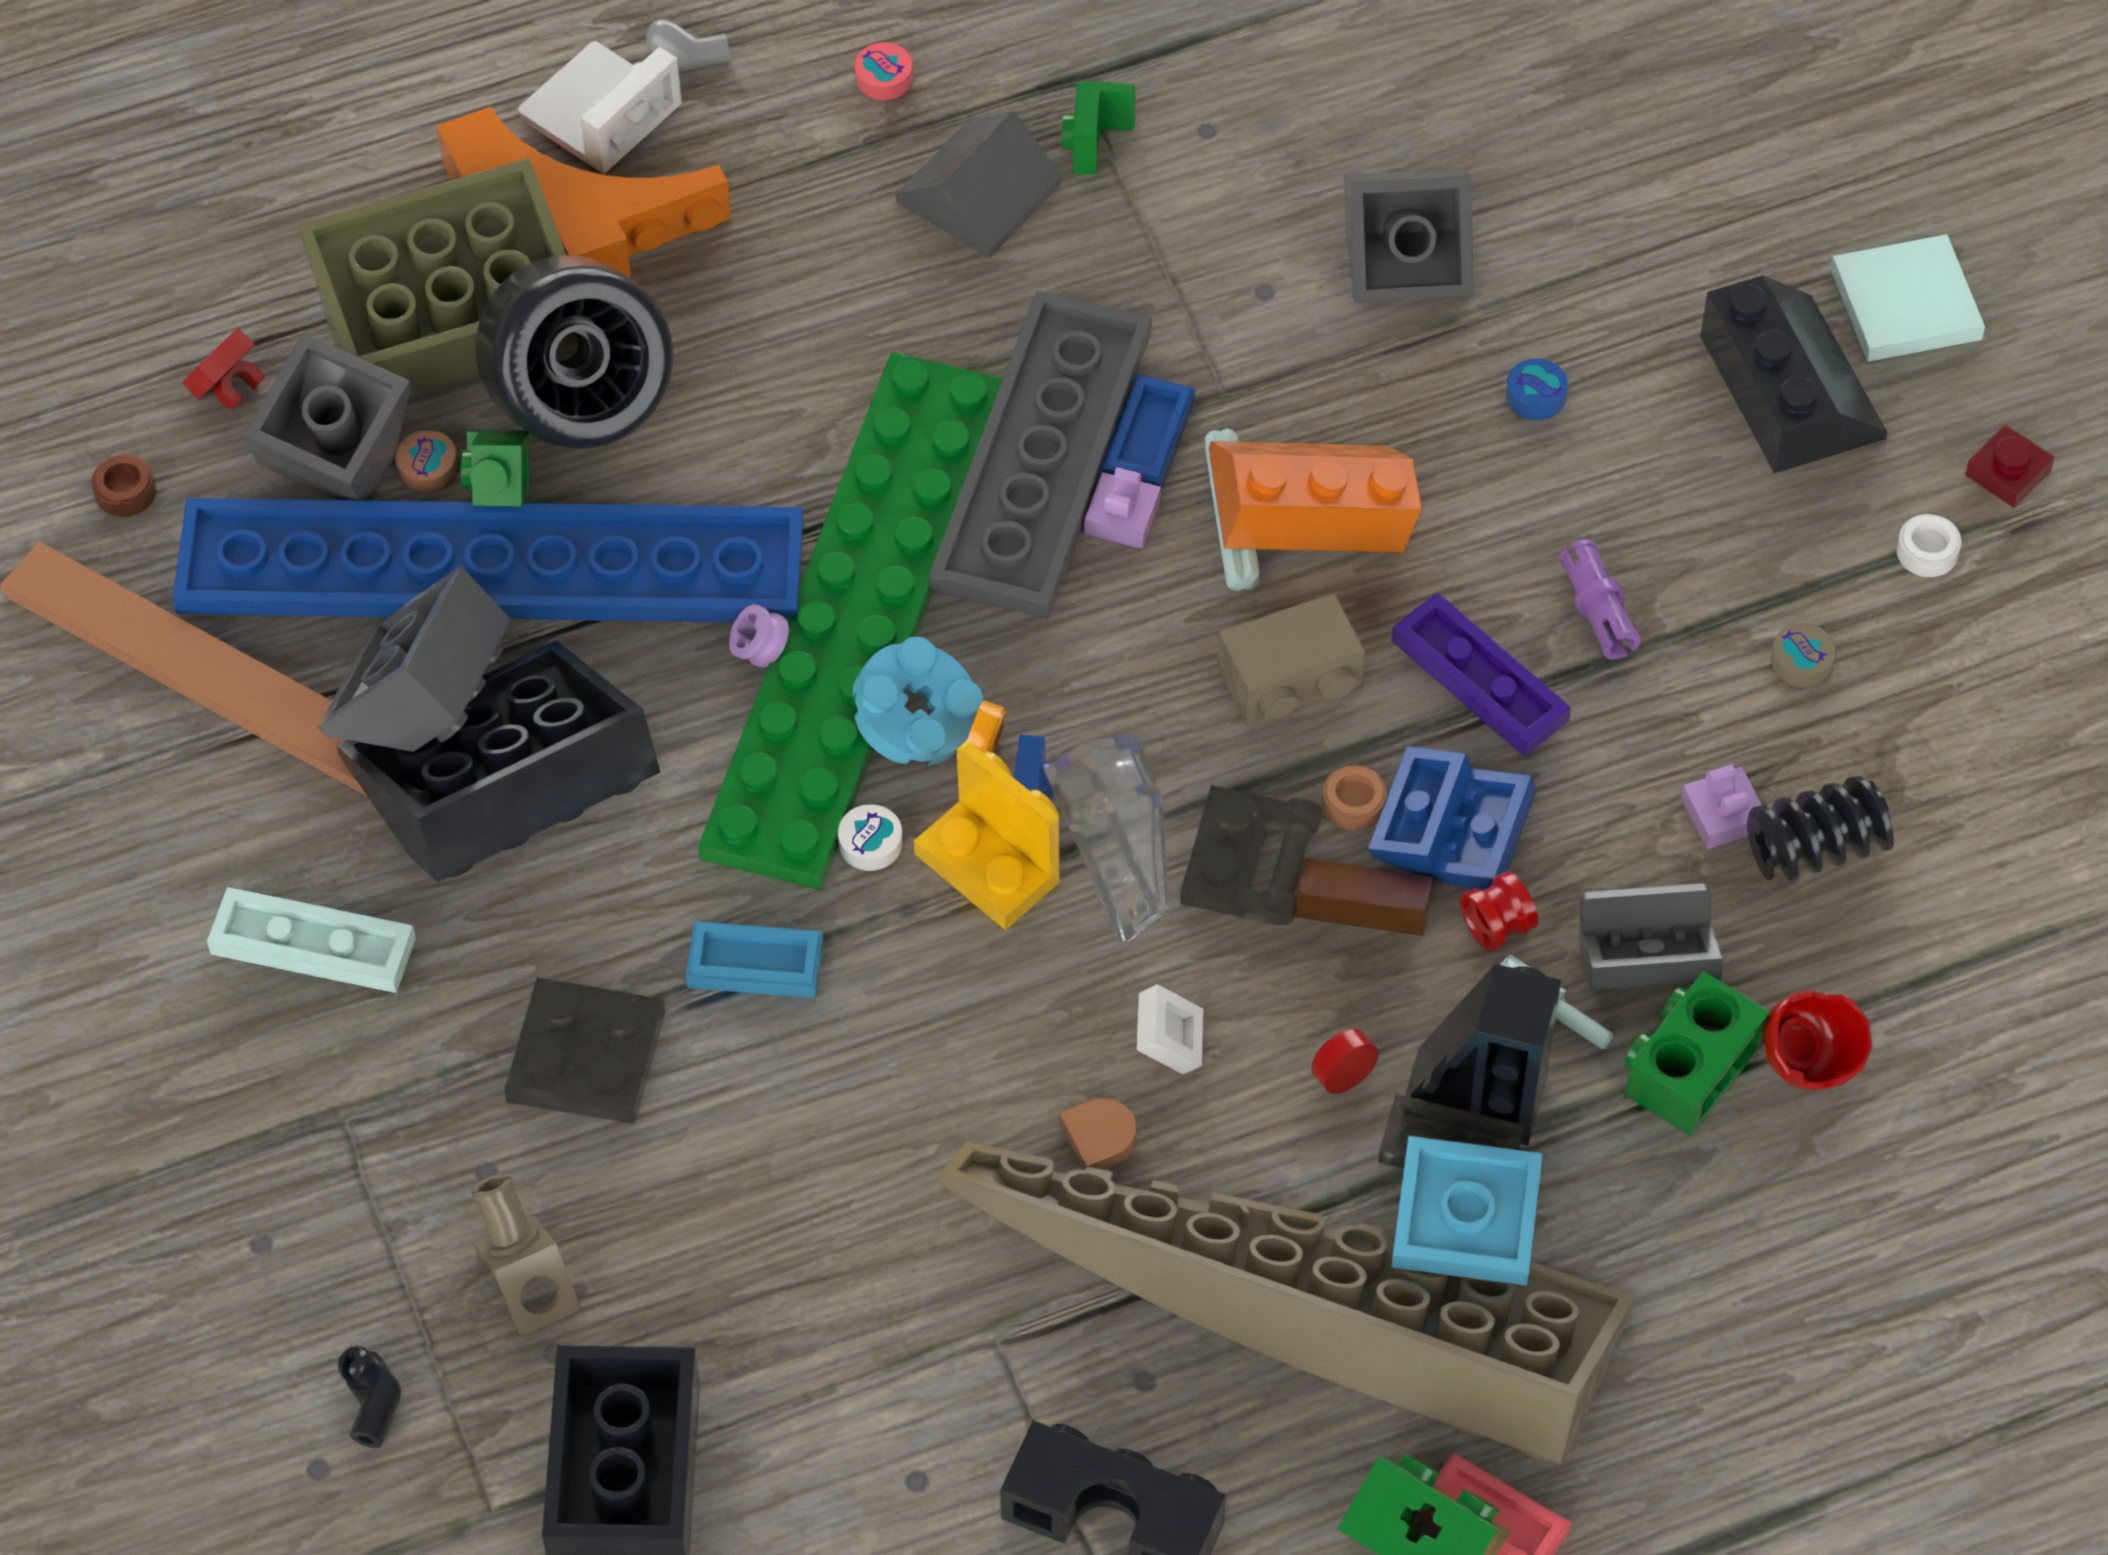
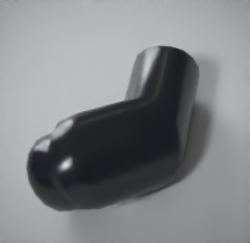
(374, 1389)

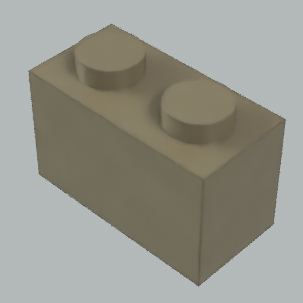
(1290, 659)

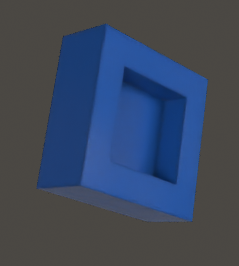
(1031, 765)

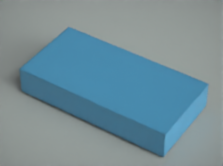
(754, 959)

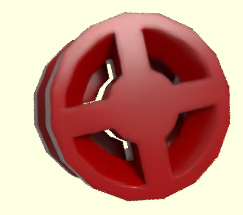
(1498, 911)

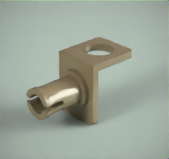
(518, 1252)

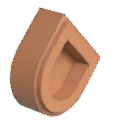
(1100, 1132)

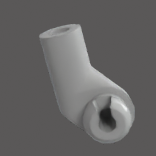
(688, 50)

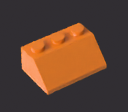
(1314, 496)

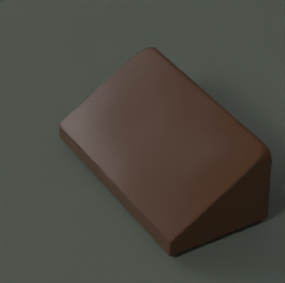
(1363, 897)

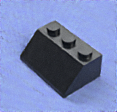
(1787, 373)

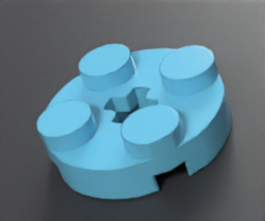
(936, 678)

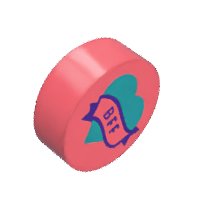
(884, 71)

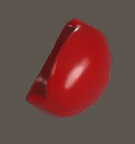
(1817, 1040)

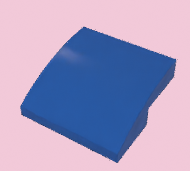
(1451, 818)

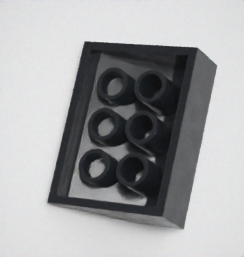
(532, 754)

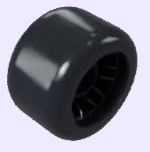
(610, 379)

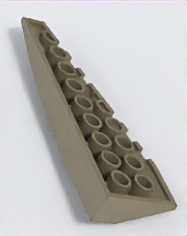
(1325, 1299)

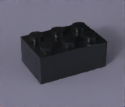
(622, 1451)

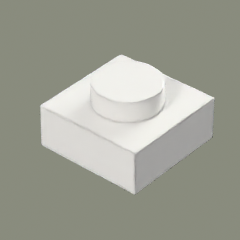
(1170, 1029)

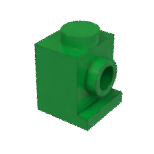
(497, 467)

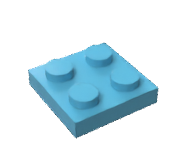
(1467, 1210)

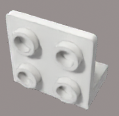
(604, 103)

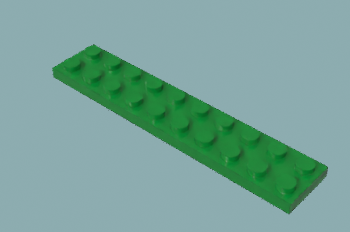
(859, 594)

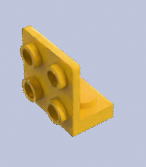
(996, 841)

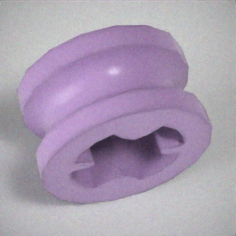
(758, 636)

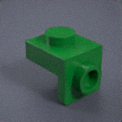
(1096, 107)

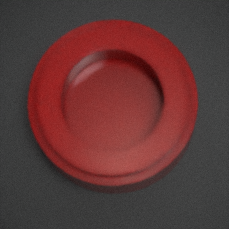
(1344, 1061)

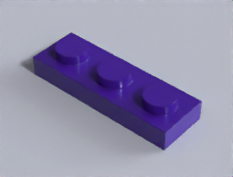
(1481, 674)

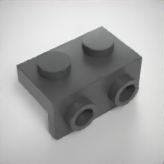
(1648, 936)

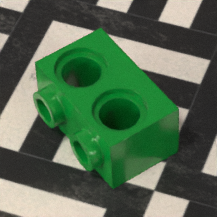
(1706, 1057)

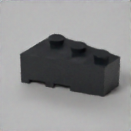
(1492, 1048)

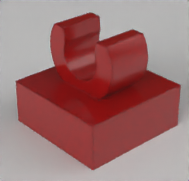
(221, 367)

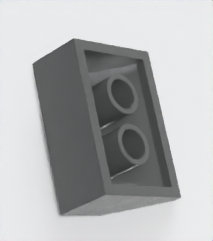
(420, 668)

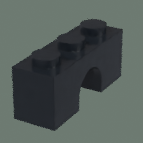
(1065, 1475)

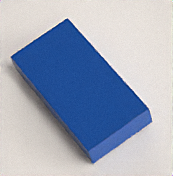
(1150, 429)

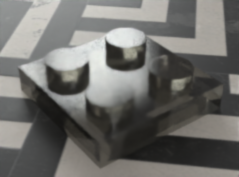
(585, 1050)

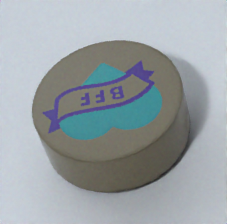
(1803, 655)

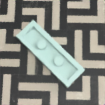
(311, 939)

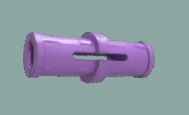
(1599, 599)

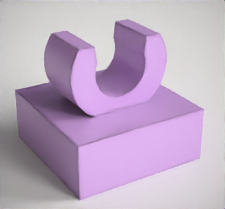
(1122, 508)
(1720, 805)

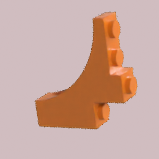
(592, 212)

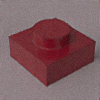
(2009, 465)

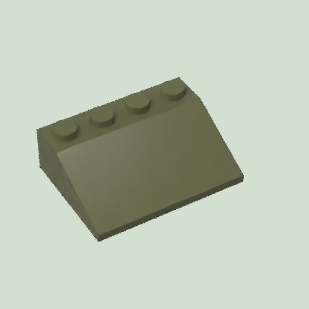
(417, 269)

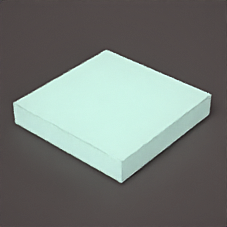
(1907, 298)

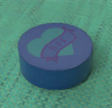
(1536, 389)

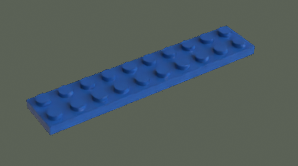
(527, 558)

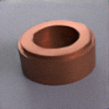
(123, 485)

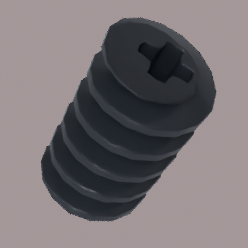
(1819, 825)

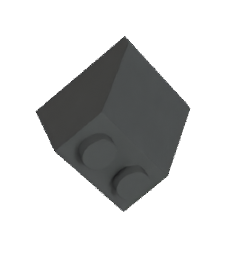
(1409, 234)
(330, 421)

